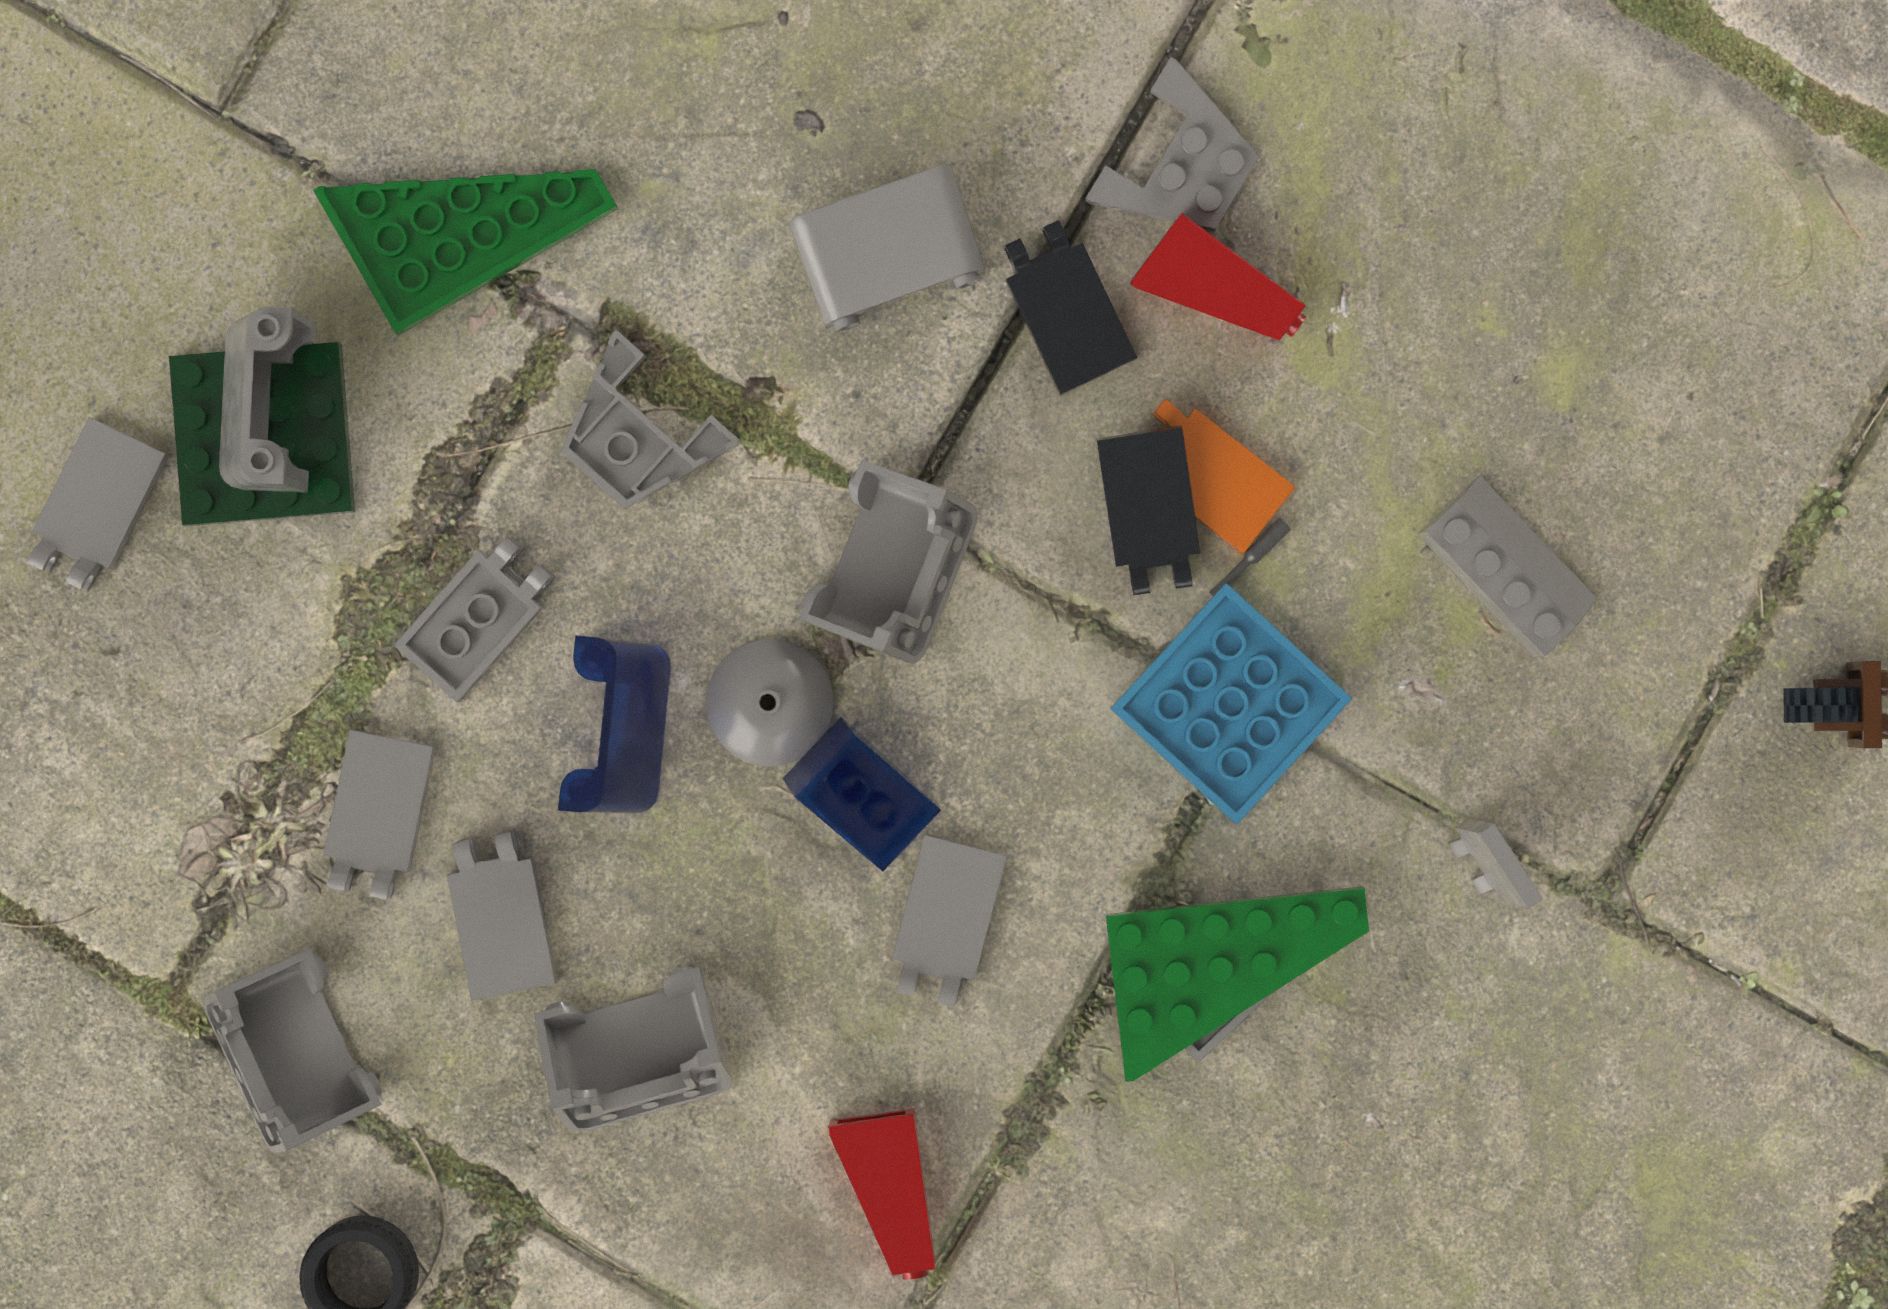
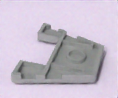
(1198, 169)
(623, 446)

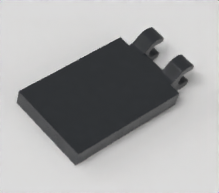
(1067, 311)
(1149, 503)

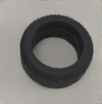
(367, 1229)

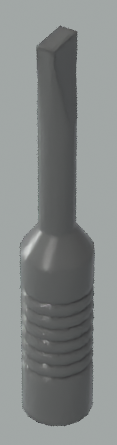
(1256, 552)

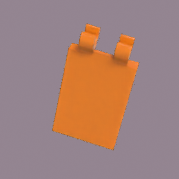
(1229, 484)

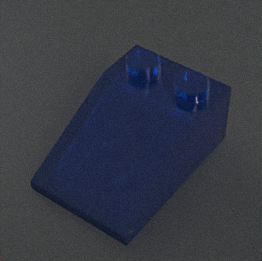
(860, 794)

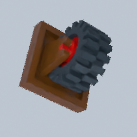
(1844, 704)

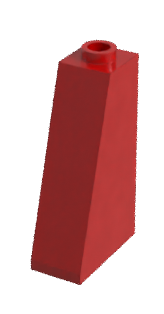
(1213, 279)
(888, 1179)

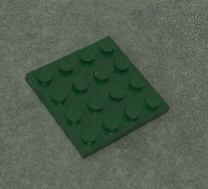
(304, 416)

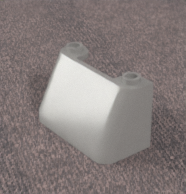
(887, 245)
(251, 347)
(894, 564)
(289, 1052)
(633, 1054)

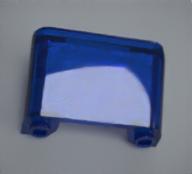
(630, 730)

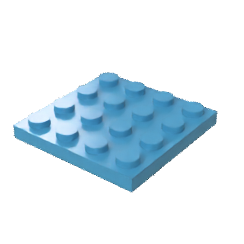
(1231, 703)

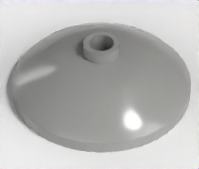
(801, 696)

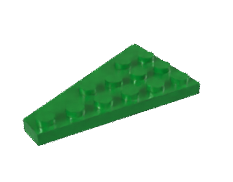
(448, 238)
(1207, 962)

